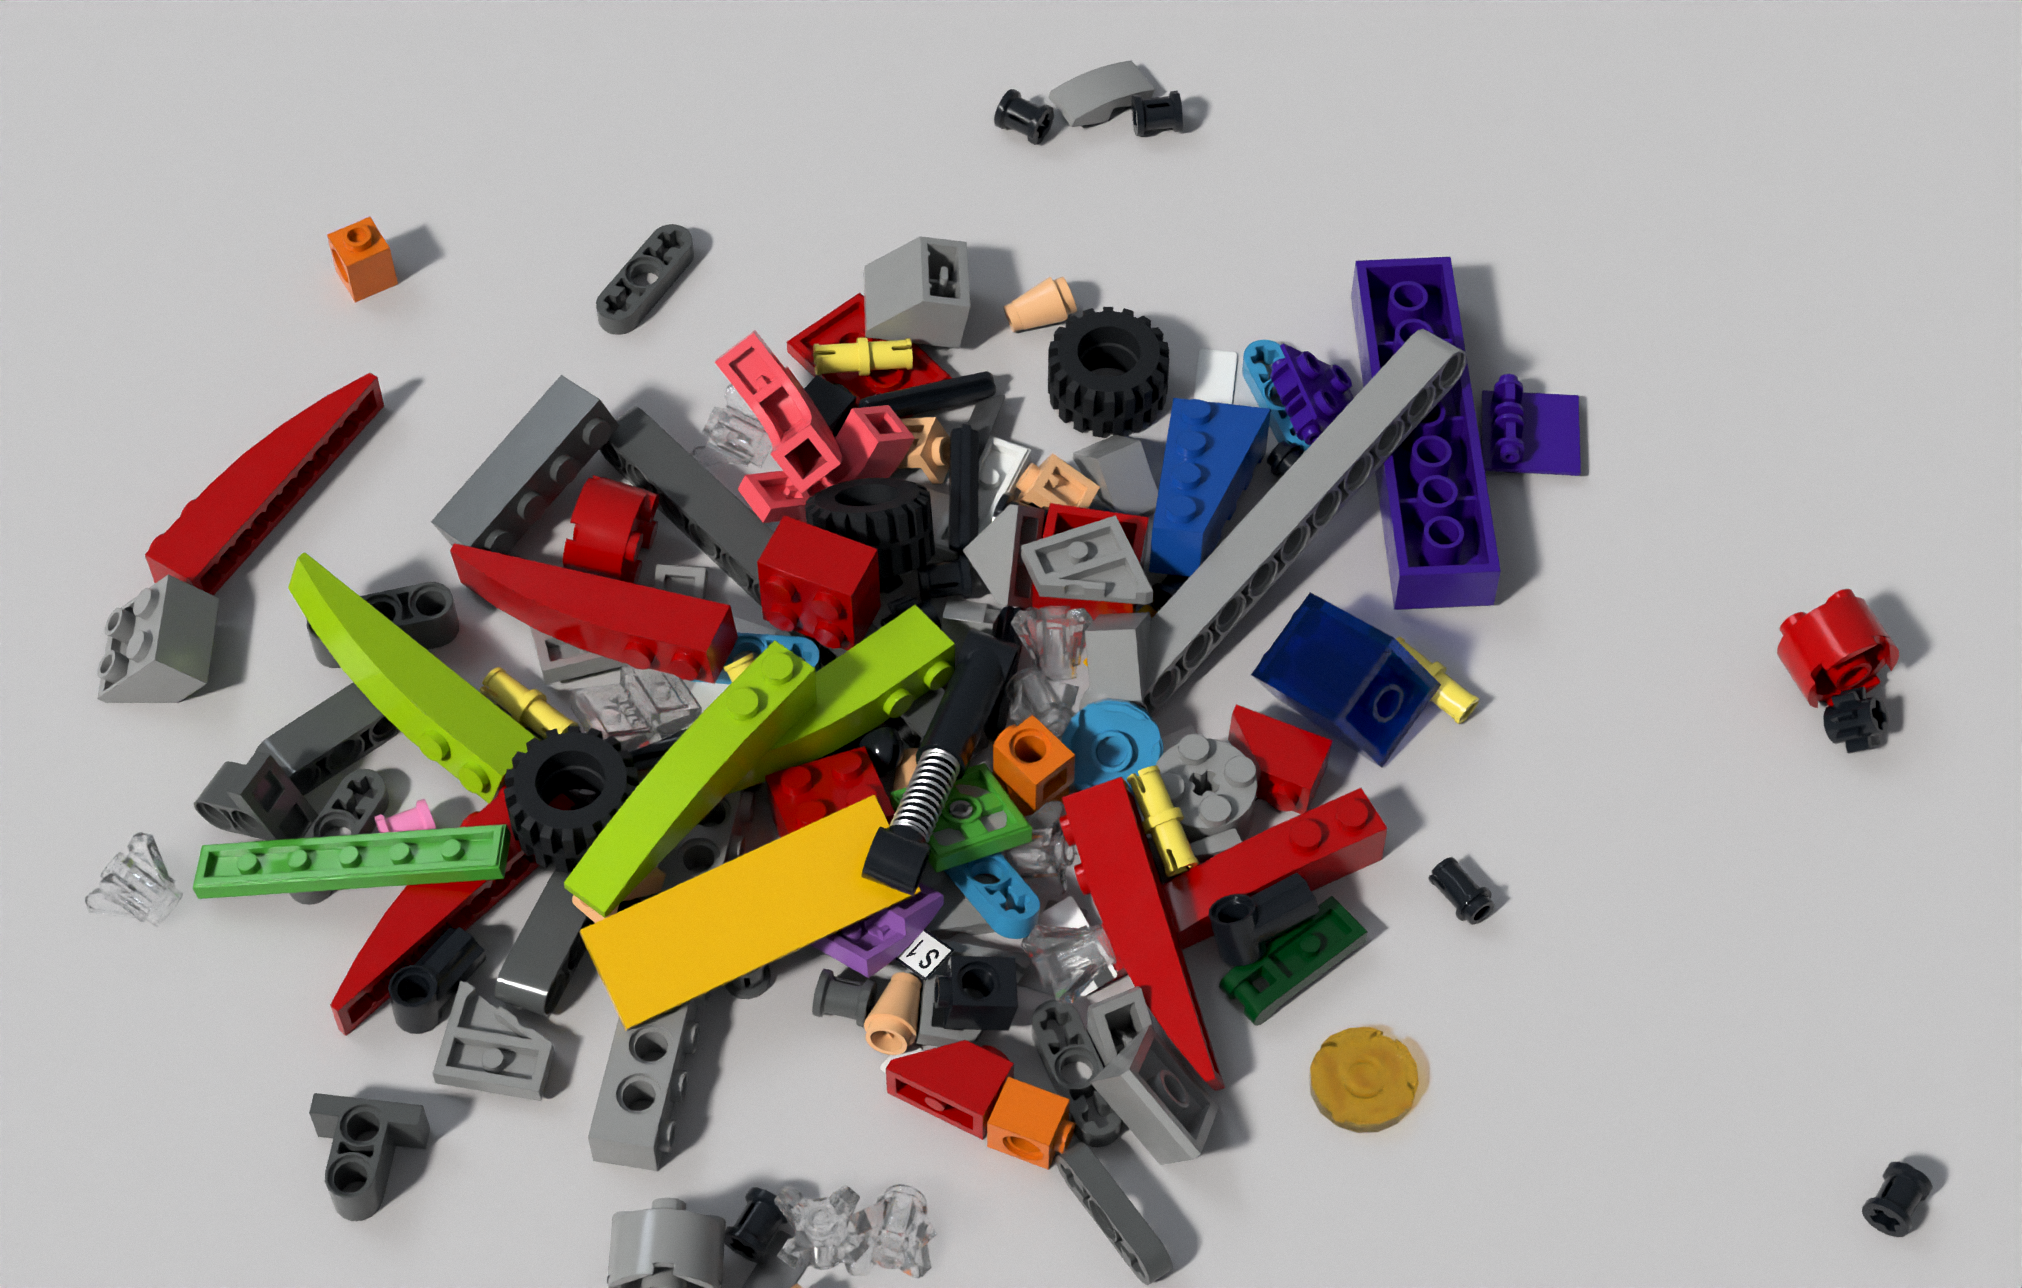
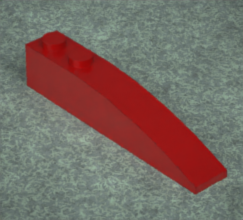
(261, 488)
(605, 614)
(1315, 844)
(1135, 912)
(422, 916)

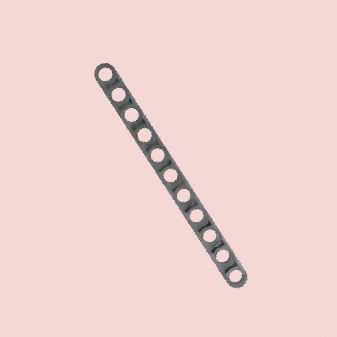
(724, 530)

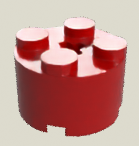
(611, 529)
(1835, 648)

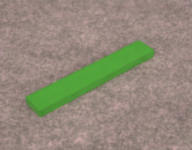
(352, 861)

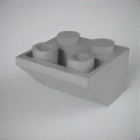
(919, 293)
(159, 645)

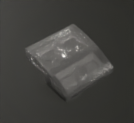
(638, 709)

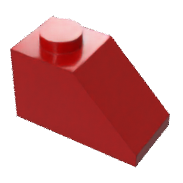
(1285, 758)
(952, 1083)

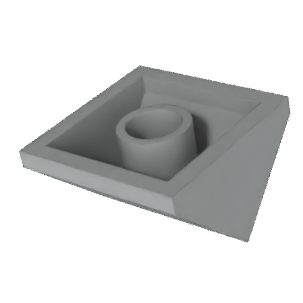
(1158, 1099)

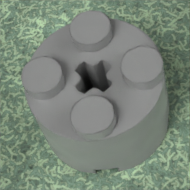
(1210, 785)
(666, 1248)

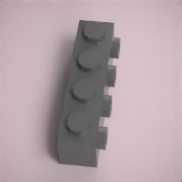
(527, 469)

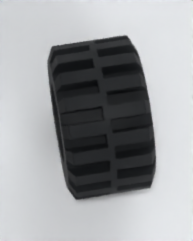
(1114, 342)
(880, 514)
(561, 765)

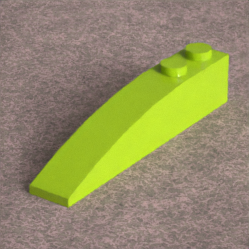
(410, 684)
(864, 690)
(695, 775)

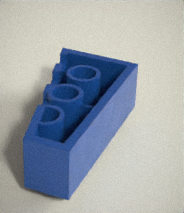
(1203, 473)

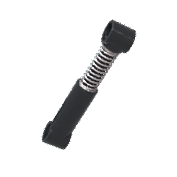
(980, 675)

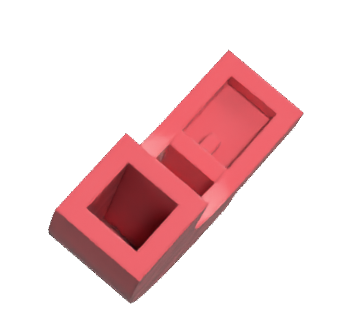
(795, 426)
(870, 445)

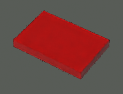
(845, 326)

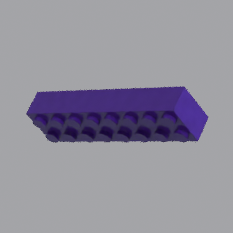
(1435, 481)

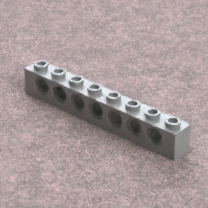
(640, 1137)

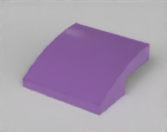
(883, 936)

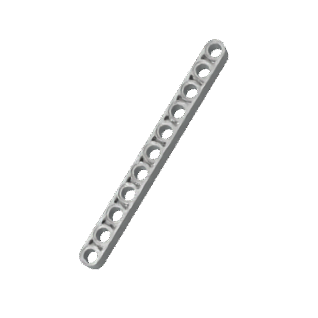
(1295, 511)

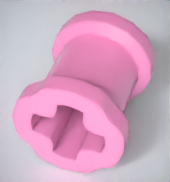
(410, 820)

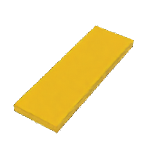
(740, 915)

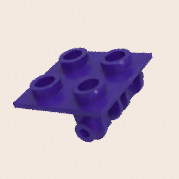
(1310, 391)
(1529, 430)

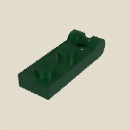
(1295, 960)

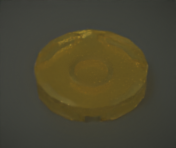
(1363, 1080)

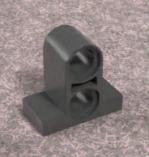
(256, 801)
(369, 1160)

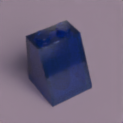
(1346, 678)

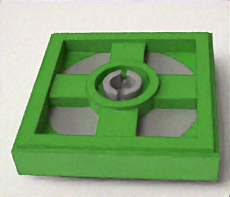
(974, 821)

